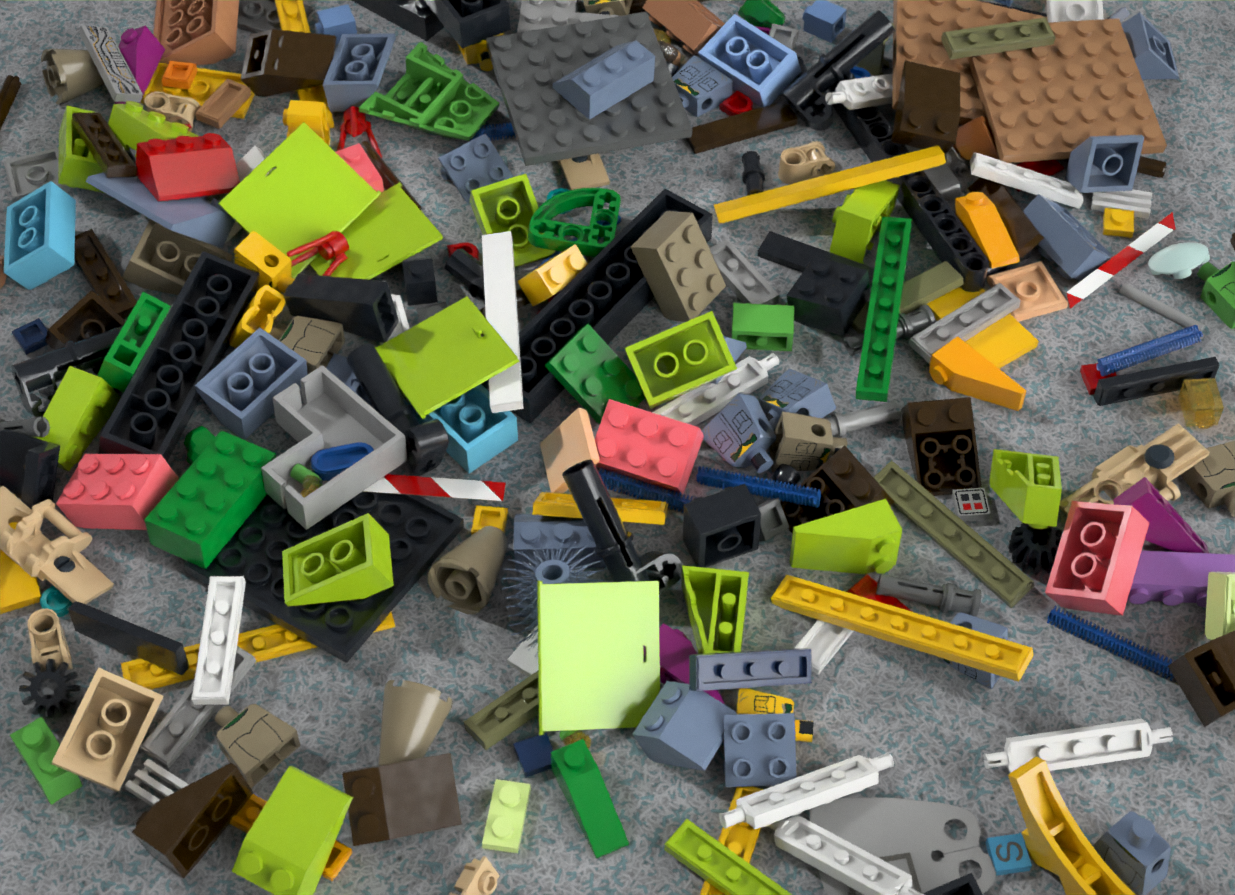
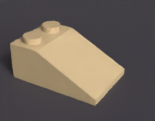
(107, 730)

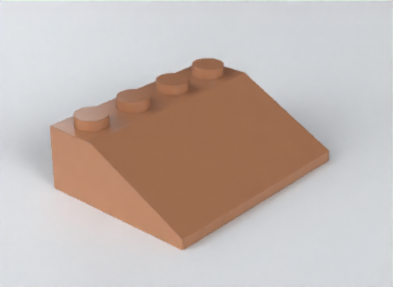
(196, 30)

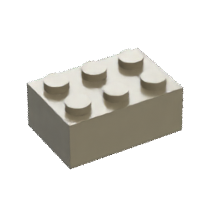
(678, 266)

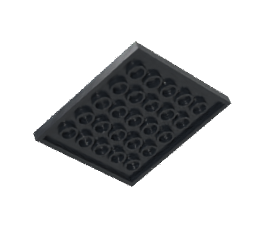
(416, 537)

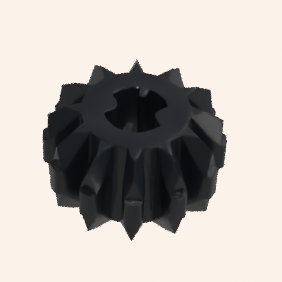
(1034, 547)
(61, 692)

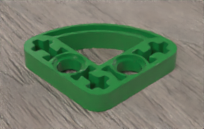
(586, 235)

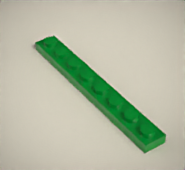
(884, 310)

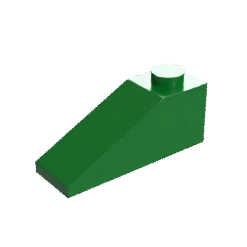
(133, 341)
(588, 798)

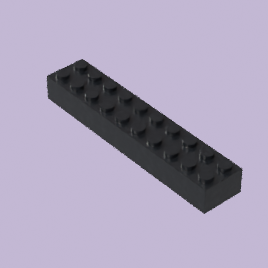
(601, 295)

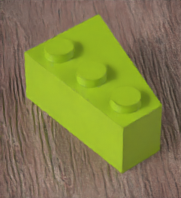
(136, 125)
(74, 156)
(861, 218)
(78, 414)
(1028, 486)
(715, 607)

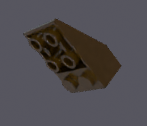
(286, 61)
(942, 444)
(842, 485)
(1209, 678)

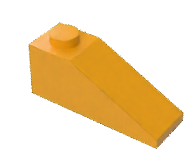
(986, 228)
(971, 374)

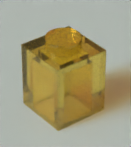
(1200, 402)

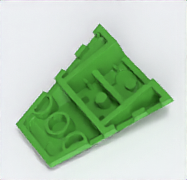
(433, 99)

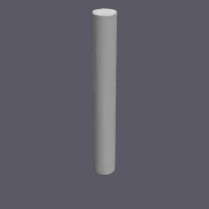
(1159, 307)

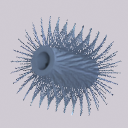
(549, 572)

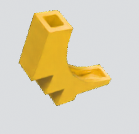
(1055, 837)

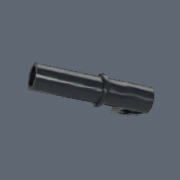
(832, 69)
(53, 365)
(425, 441)
(610, 536)

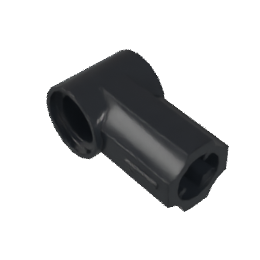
(468, 271)

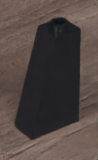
(358, 304)

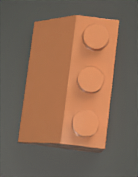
(685, 21)

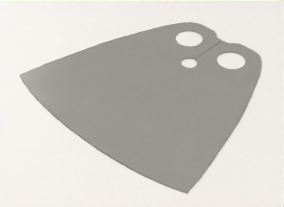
(900, 827)

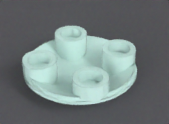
(1179, 259)

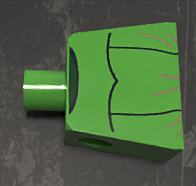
(1219, 291)

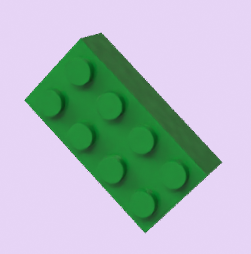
(210, 500)

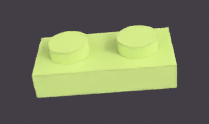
(506, 816)

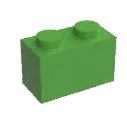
(763, 326)
(37, 749)

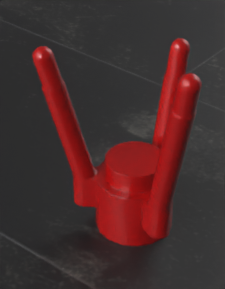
(355, 125)
(329, 246)

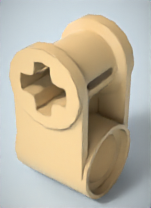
(172, 107)
(803, 163)
(48, 644)

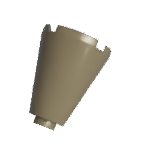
(69, 73)
(470, 570)
(410, 720)

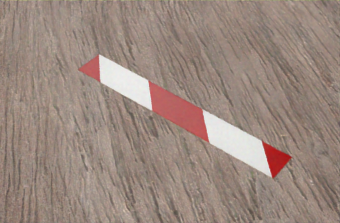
(1120, 260)
(439, 487)

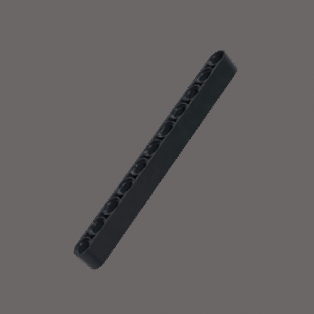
(918, 196)

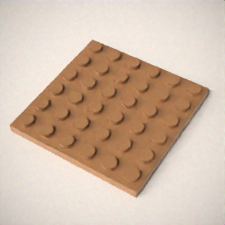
(919, 34)
(1062, 93)

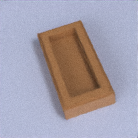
(223, 103)

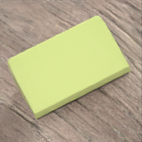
(1220, 604)

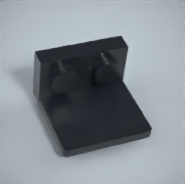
(28, 467)

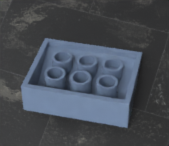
(187, 216)

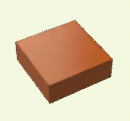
(179, 75)

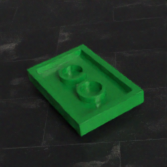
(594, 373)

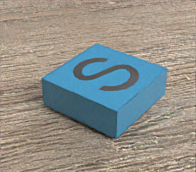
(1008, 854)

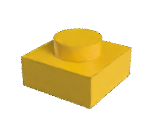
(1118, 222)

